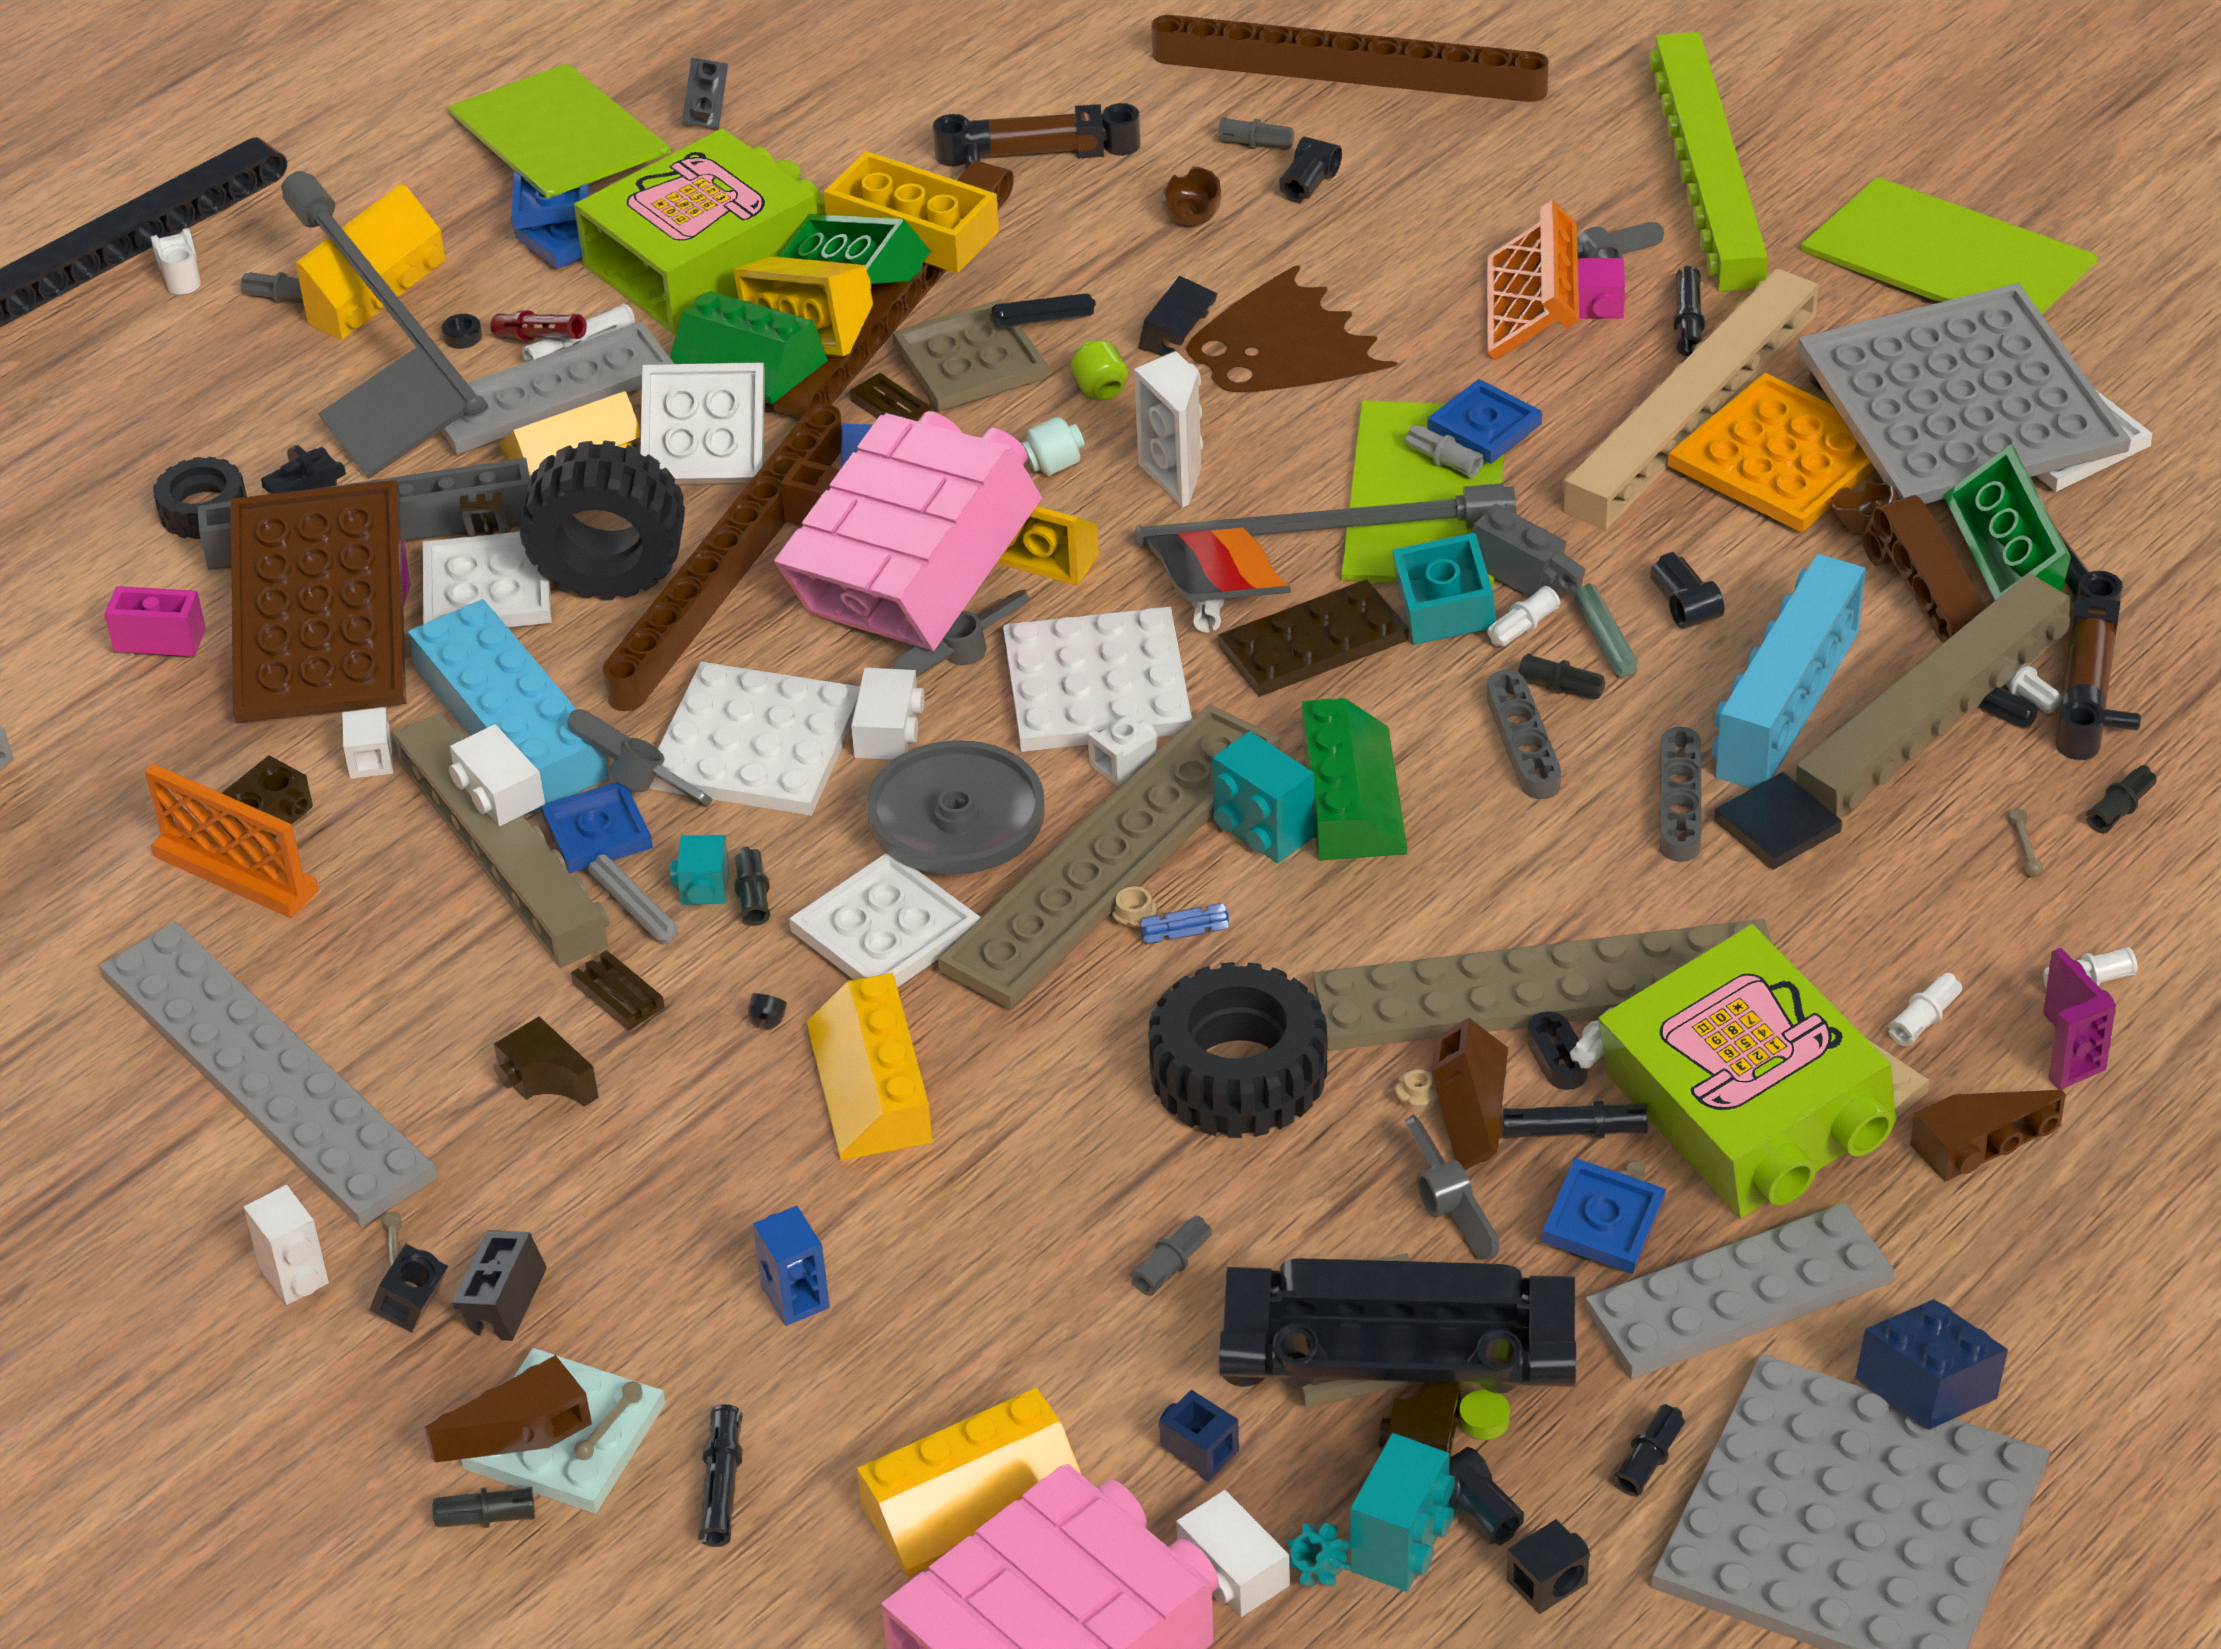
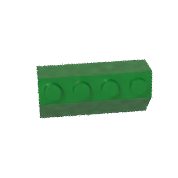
(882, 244)
(742, 332)
(2008, 525)
(1353, 781)

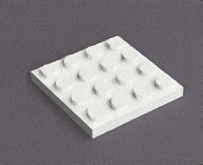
(1094, 672)
(758, 737)

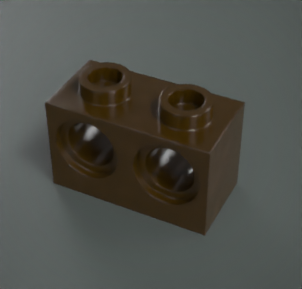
(274, 790)

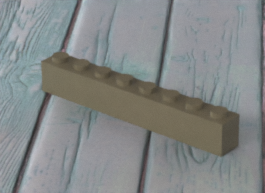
(1934, 695)
(510, 855)

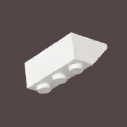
(1169, 424)

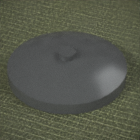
(955, 807)

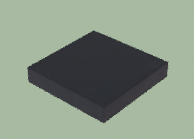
(1778, 820)

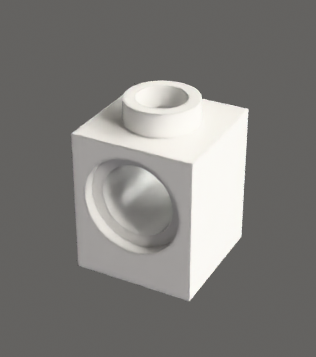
(367, 742)

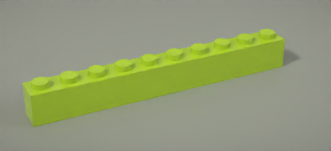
(1708, 162)

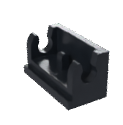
(1175, 315)
(500, 1282)

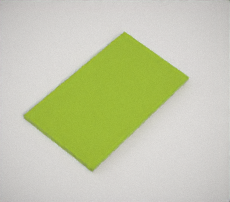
(558, 130)
(1944, 247)
(1397, 474)

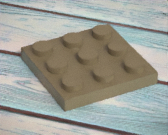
(968, 356)

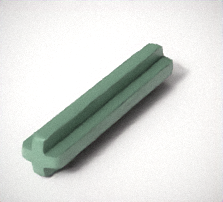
(1606, 630)

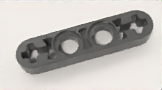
(1527, 733)
(1680, 793)

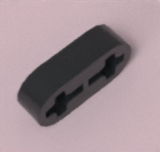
(1549, 1053)

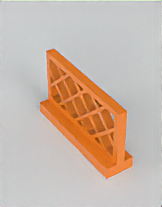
(1555, 273)
(216, 857)

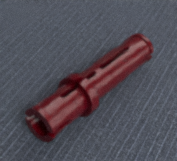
(510, 326)

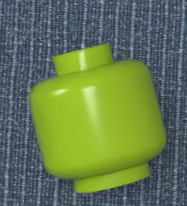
(1099, 370)

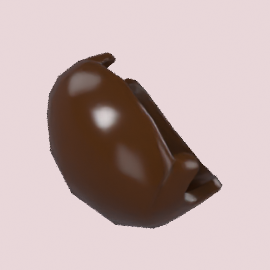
(1192, 197)
(1856, 508)

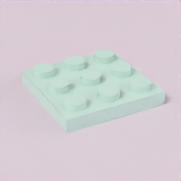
(557, 1470)

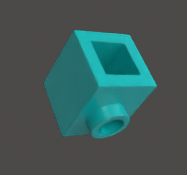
(701, 869)

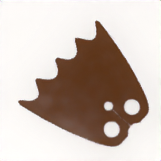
(1294, 339)

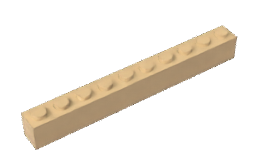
(1689, 397)

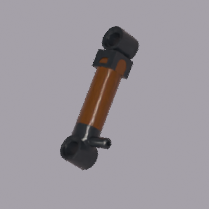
(1087, 132)
(2089, 669)

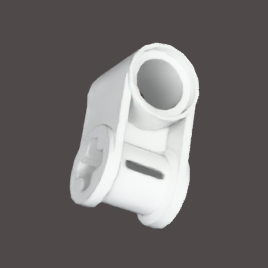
(178, 262)

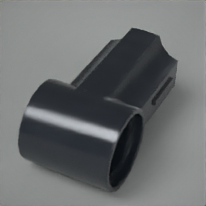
(1311, 164)
(1688, 596)
(1481, 1499)

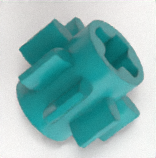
(1330, 1560)

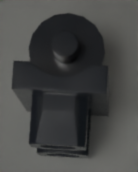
(704, 93)
(304, 471)

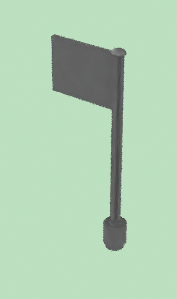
(407, 398)

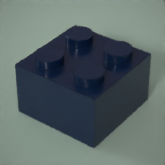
(1931, 1364)

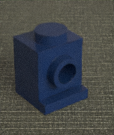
(1199, 1433)

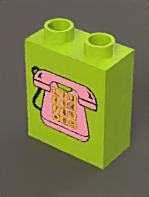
(690, 223)
(1749, 1072)

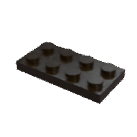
(1313, 637)

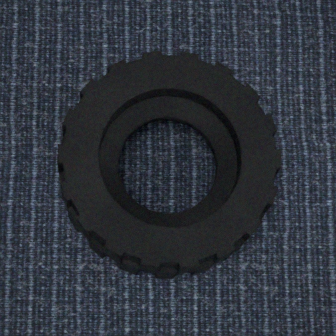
(192, 478)

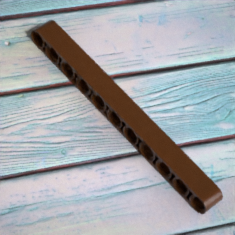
(1350, 58)
(890, 308)
(716, 565)

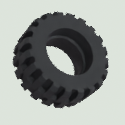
(608, 481)
(1238, 1092)

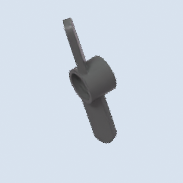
(1599, 243)
(964, 640)
(635, 759)
(1448, 1190)

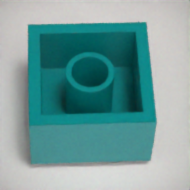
(1444, 588)
(1263, 797)
(1401, 1513)

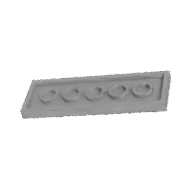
(556, 385)
(1738, 1290)

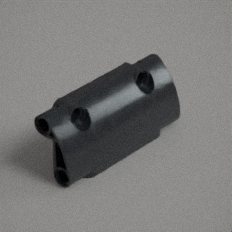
(1399, 1323)

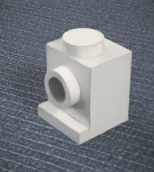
(1122, 749)

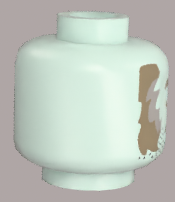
(1053, 446)

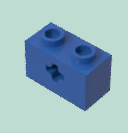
(791, 1265)

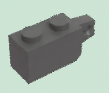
(1525, 553)

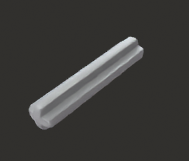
(633, 899)

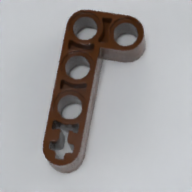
(1912, 540)

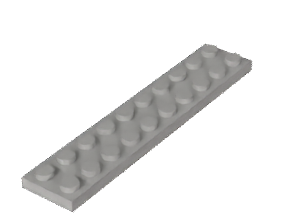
(269, 1074)

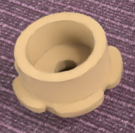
(1133, 905)
(1416, 1091)

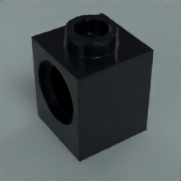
(404, 1303)
(1548, 1566)

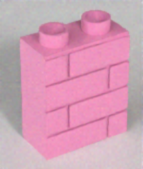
(910, 528)
(1060, 1574)

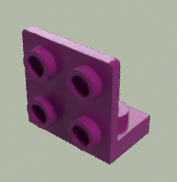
(2081, 1019)

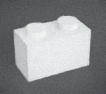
(886, 713)
(496, 775)
(286, 1244)
(1243, 1554)

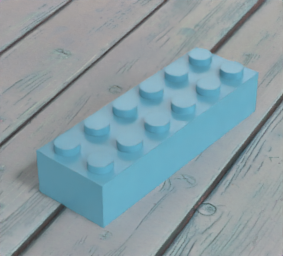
(1788, 672)
(493, 680)

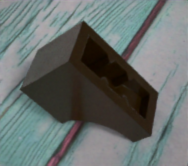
(542, 1062)
(1426, 1417)

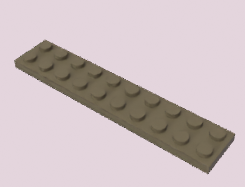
(1108, 852)
(1505, 985)

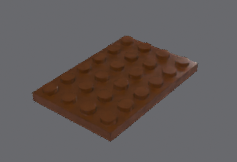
(317, 601)

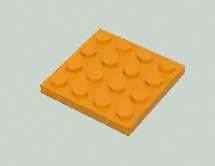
(1775, 452)

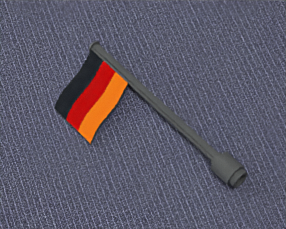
(1226, 562)

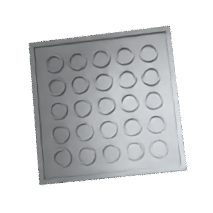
(1958, 384)
(1849, 1517)

